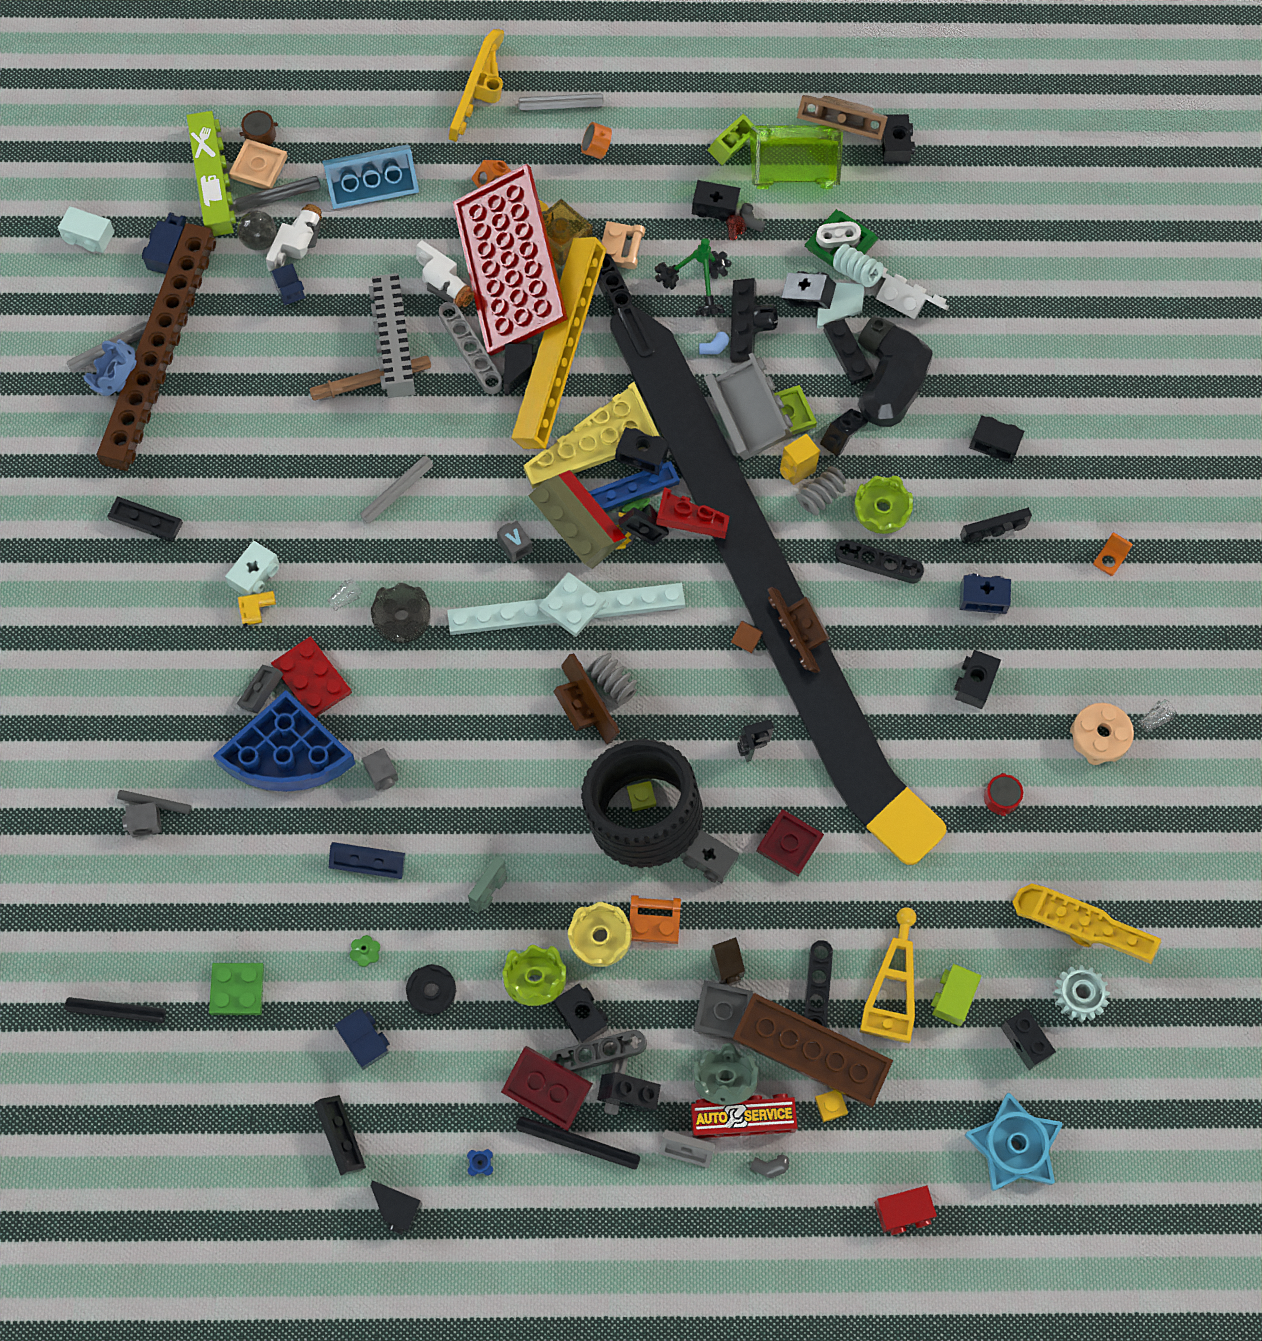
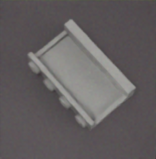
(750, 407)

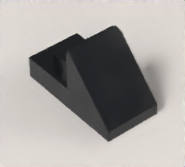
(643, 524)

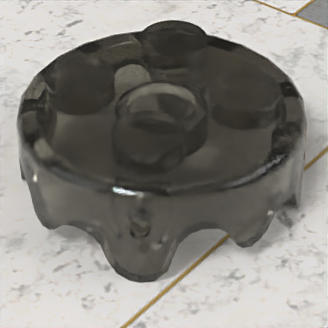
(398, 598)

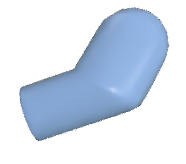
(716, 346)

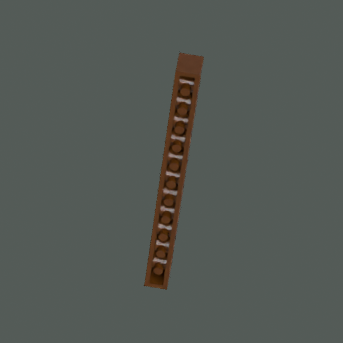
(191, 239)

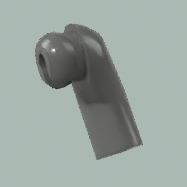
(748, 216)
(771, 1169)

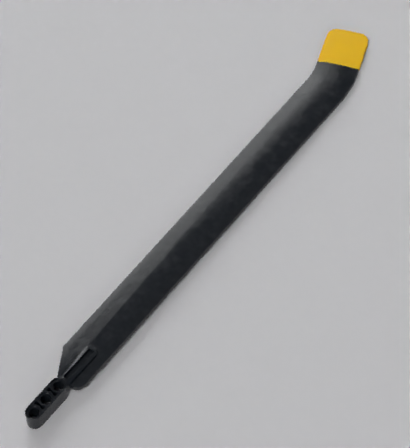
(756, 564)

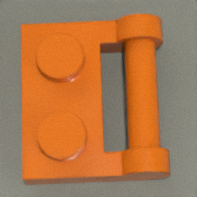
(651, 927)

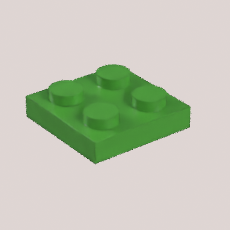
(236, 989)

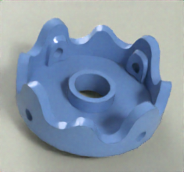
(112, 368)

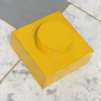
(831, 1105)

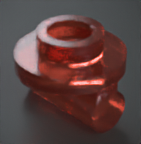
(736, 226)

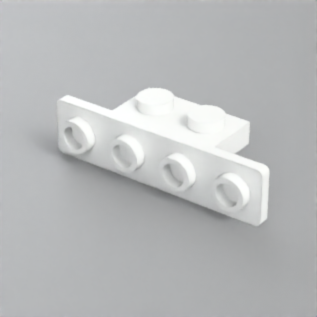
(904, 297)

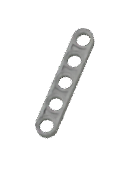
(473, 357)

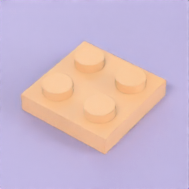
(258, 164)

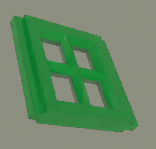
(837, 217)

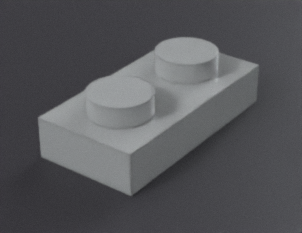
(686, 1148)

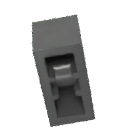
(715, 868)

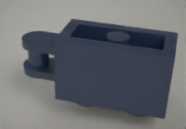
(163, 243)

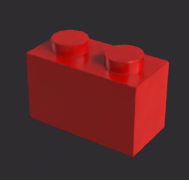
(905, 1209)

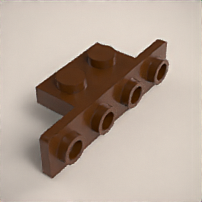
(803, 625)
(582, 701)

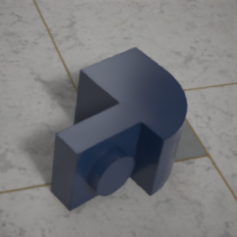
(288, 284)

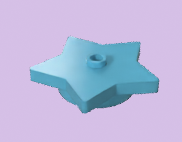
(1034, 1142)

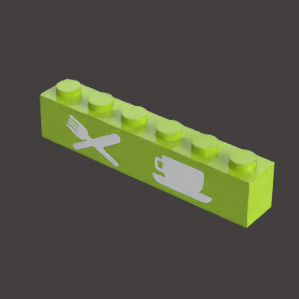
(209, 172)

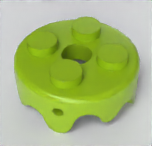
(888, 491)
(532, 962)

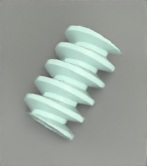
(857, 266)

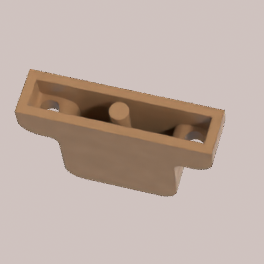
(842, 115)

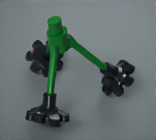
(713, 265)

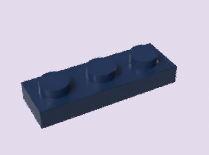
(366, 860)

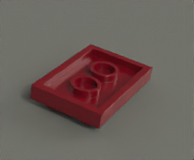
(546, 1088)

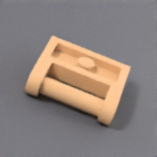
(614, 242)

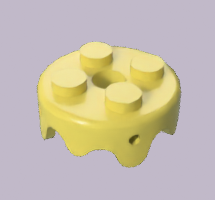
(597, 917)

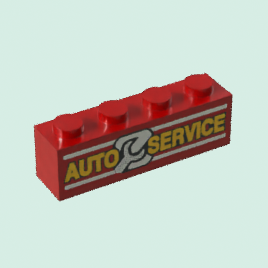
(745, 1118)

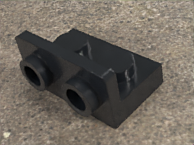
(754, 737)

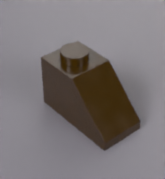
(727, 962)

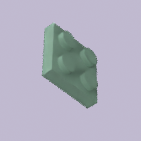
(492, 878)

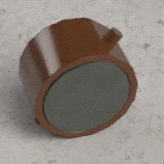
(259, 127)

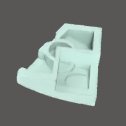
(845, 302)

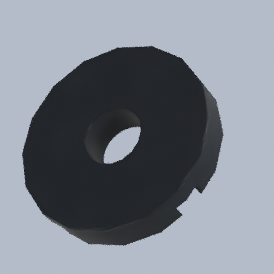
(431, 1004)

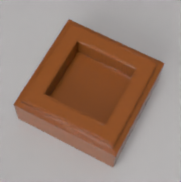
(747, 636)

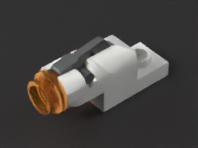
(295, 238)
(441, 276)

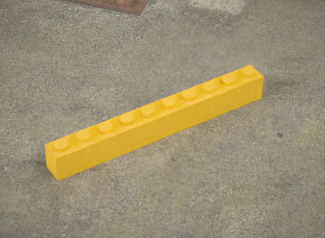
(559, 345)

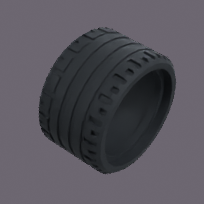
(634, 762)

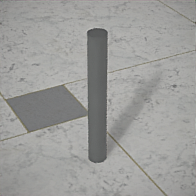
(161, 803)

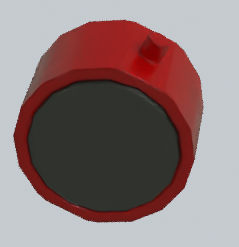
(1003, 794)

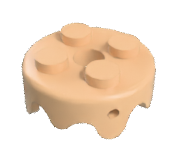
(1094, 746)

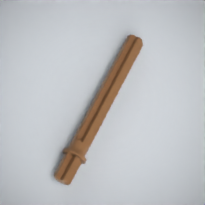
(361, 380)

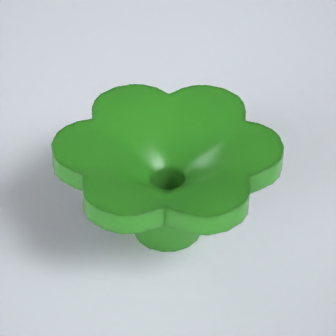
(639, 504)
(366, 956)

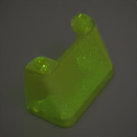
(795, 154)

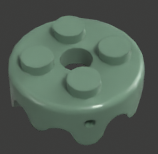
(727, 1065)

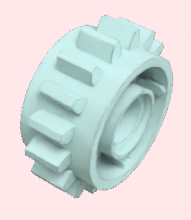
(1091, 984)

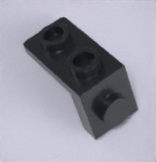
(841, 430)

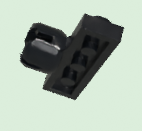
(748, 319)

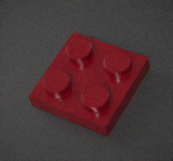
(790, 842)

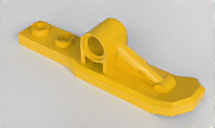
(482, 78)
(1083, 922)

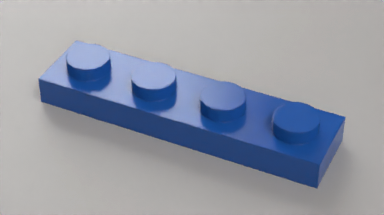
(635, 487)

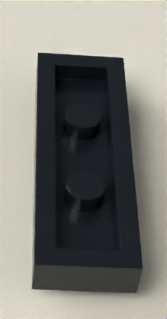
(848, 352)
(145, 519)
(995, 526)
(340, 1135)

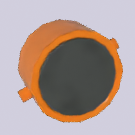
(596, 140)

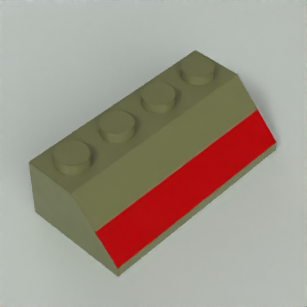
(577, 518)

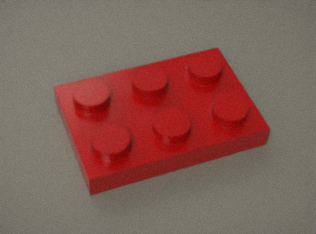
(311, 677)

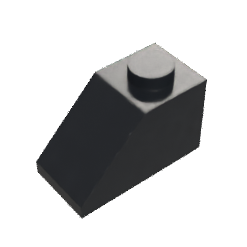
(517, 365)
(396, 1208)

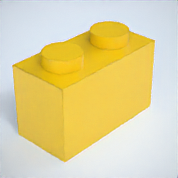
(799, 459)

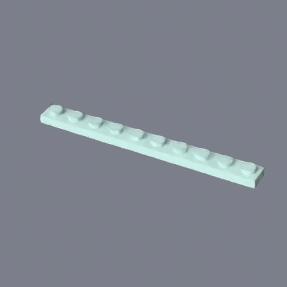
(528, 613)

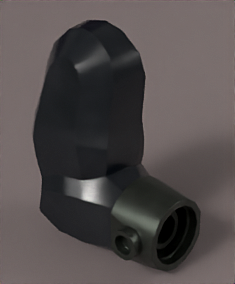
(898, 375)

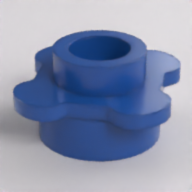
(485, 1156)

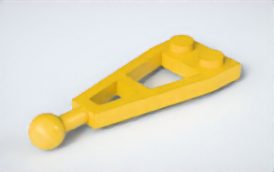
(884, 1022)

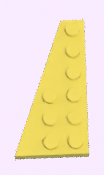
(592, 439)

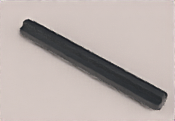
(578, 1142)

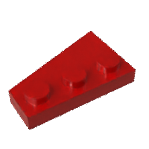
(686, 516)

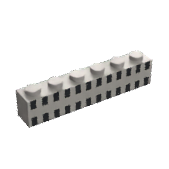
(393, 336)

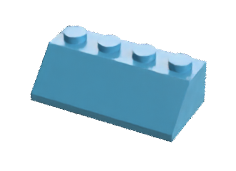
(370, 176)

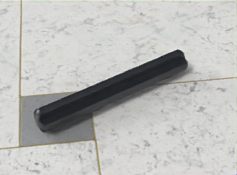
(115, 1010)

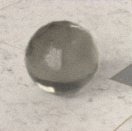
(257, 230)

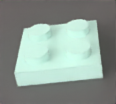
(572, 604)

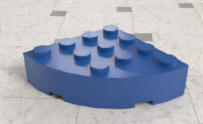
(284, 750)

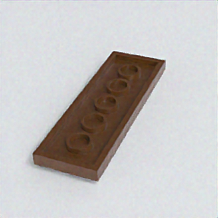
(812, 1050)

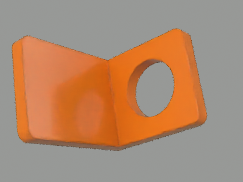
(493, 170)
(1116, 548)

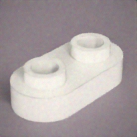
(837, 234)

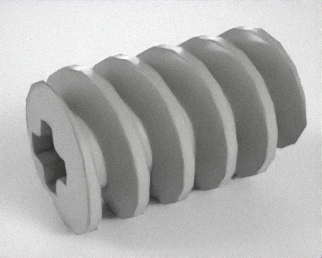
(822, 490)
(613, 679)

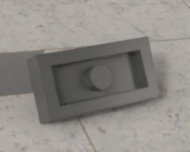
(260, 688)

